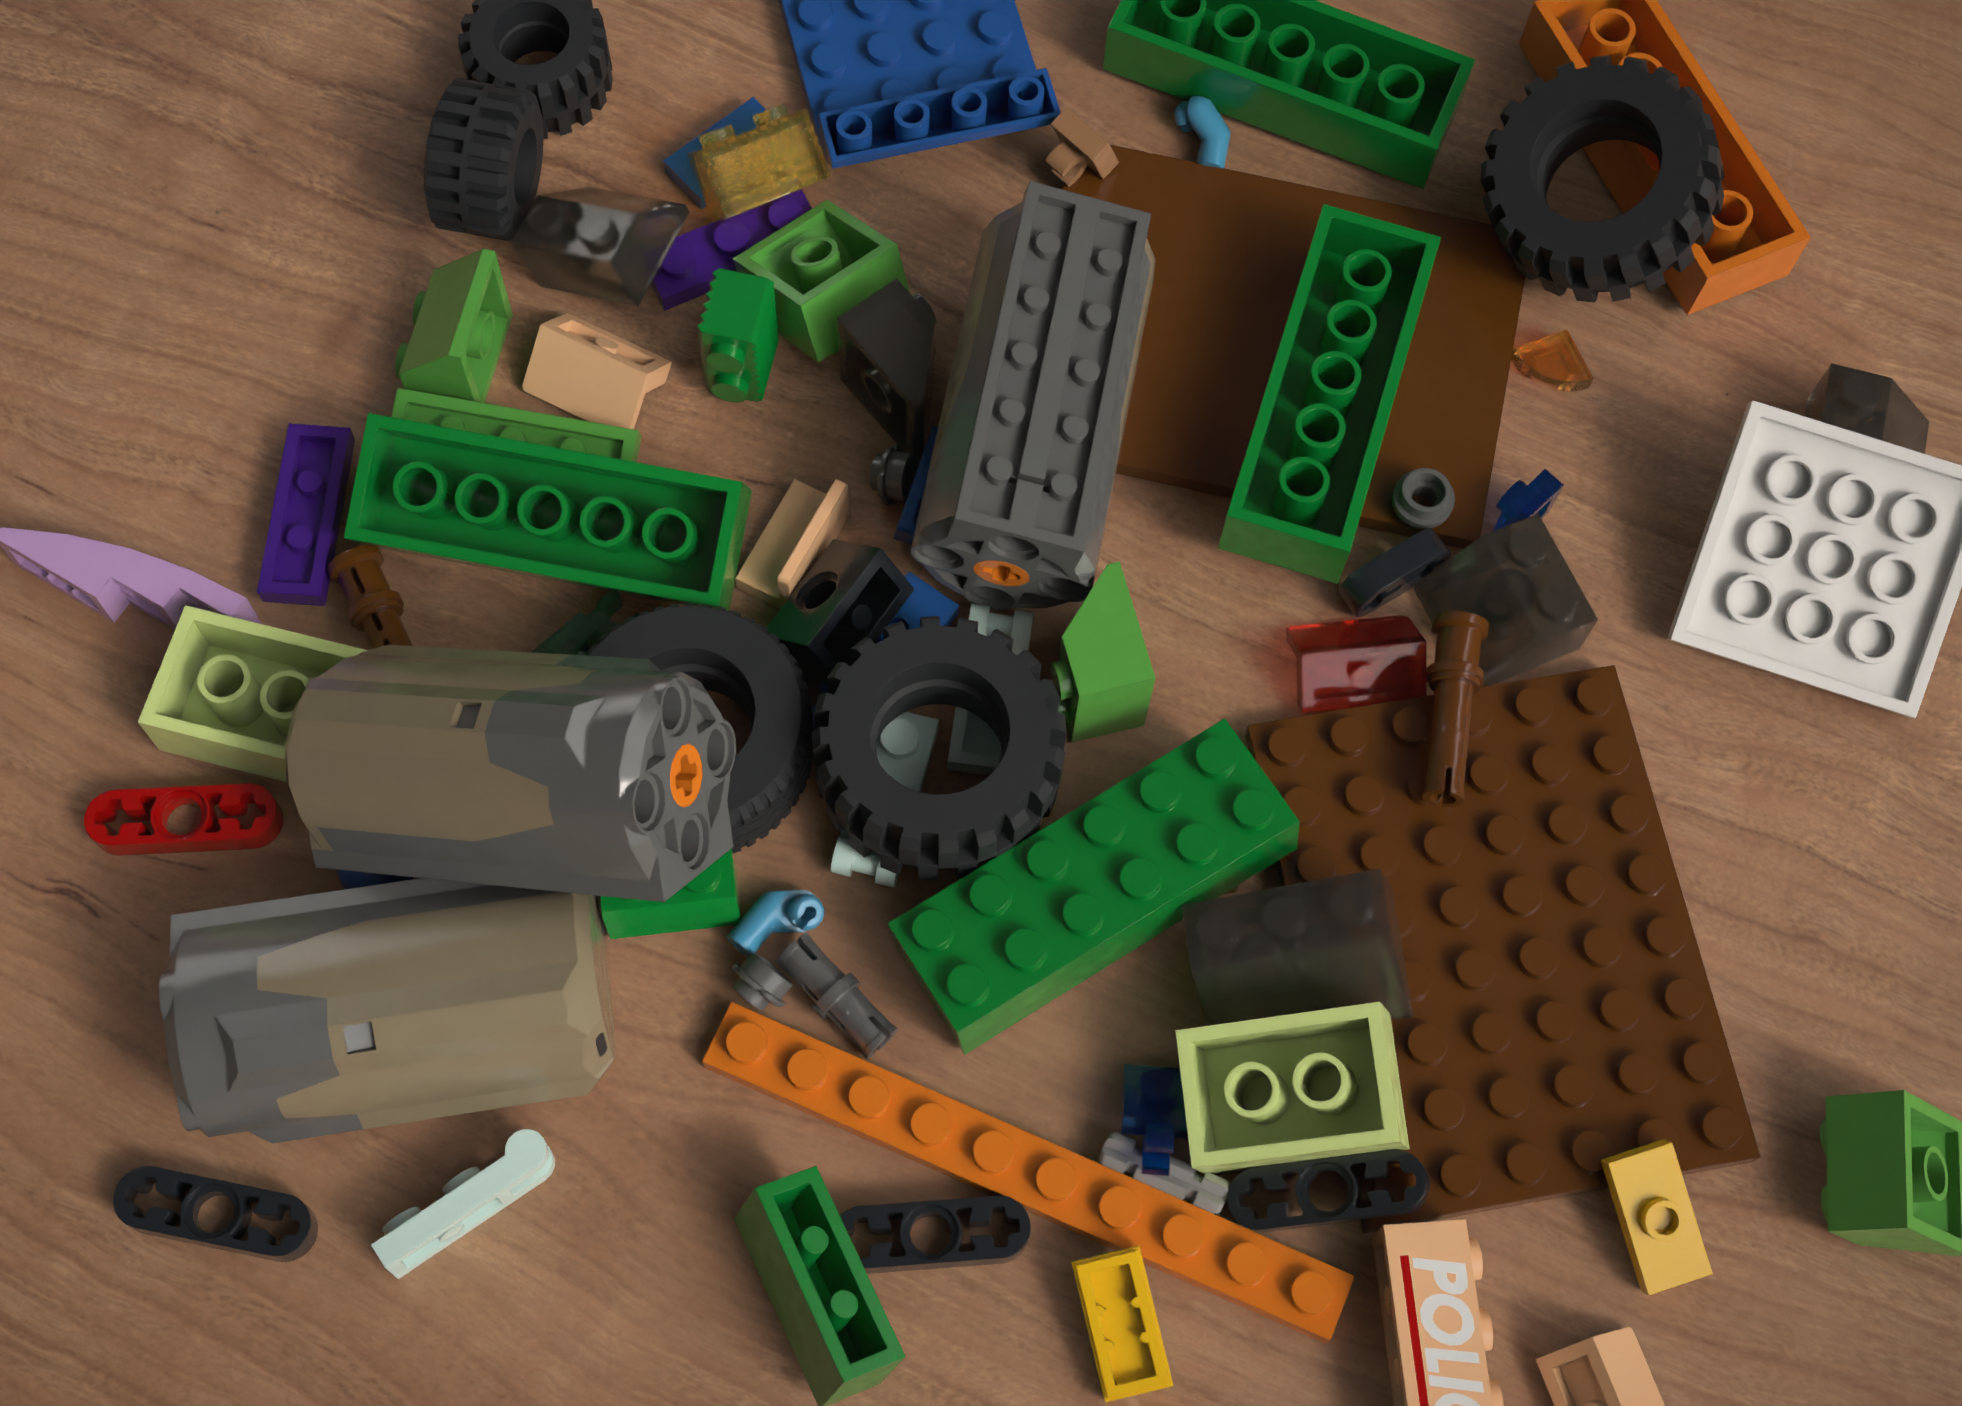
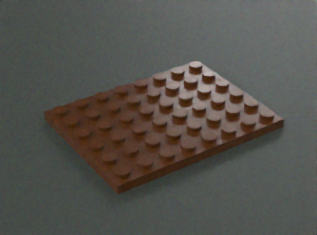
(1534, 936)

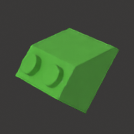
(820, 272)
(457, 330)
(1104, 663)
(1893, 1172)

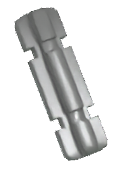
(1204, 1191)

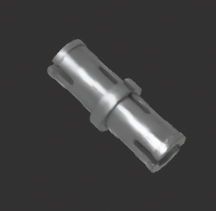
(836, 995)

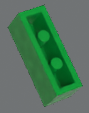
(818, 1286)

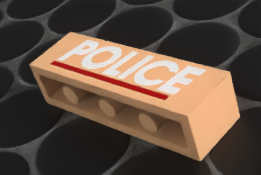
(1433, 1315)

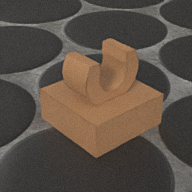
(1078, 149)

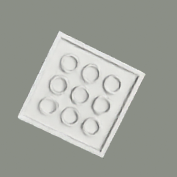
(1827, 560)

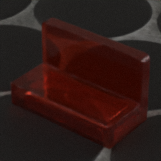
(1358, 662)

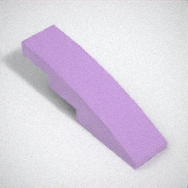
(114, 576)

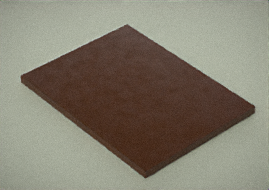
(1219, 306)

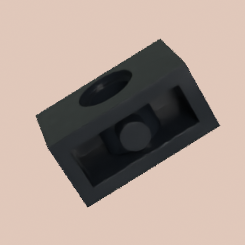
(839, 603)

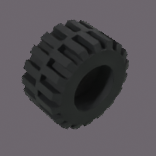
(564, 85)
(483, 158)

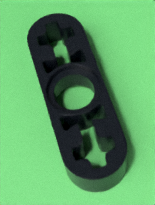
(172, 1185)
(910, 1212)
(1280, 1214)

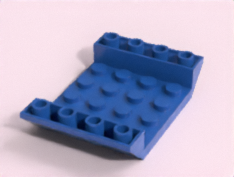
(914, 74)

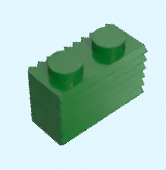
(738, 335)
(703, 903)

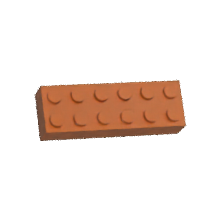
(1757, 230)

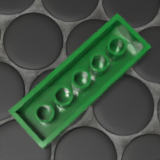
(1299, 75)
(1330, 394)
(548, 512)
(1094, 885)

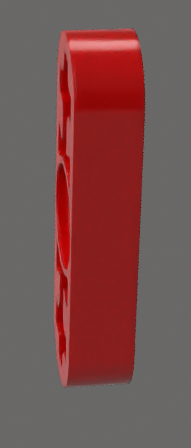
(137, 839)

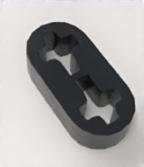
(1393, 572)

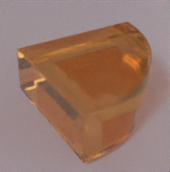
(1553, 361)

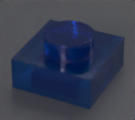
(1528, 500)

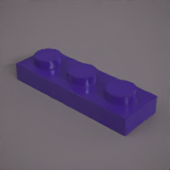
(698, 253)
(306, 514)

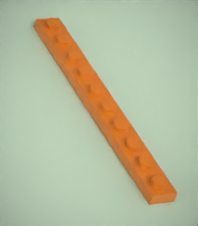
(1030, 1170)

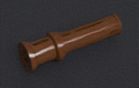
(371, 601)
(1454, 679)

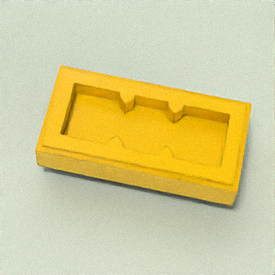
(1656, 1217)
(1122, 1323)

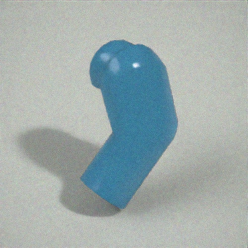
(1203, 118)
(776, 913)

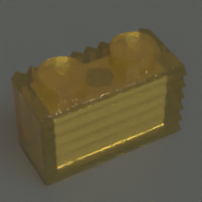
(758, 163)

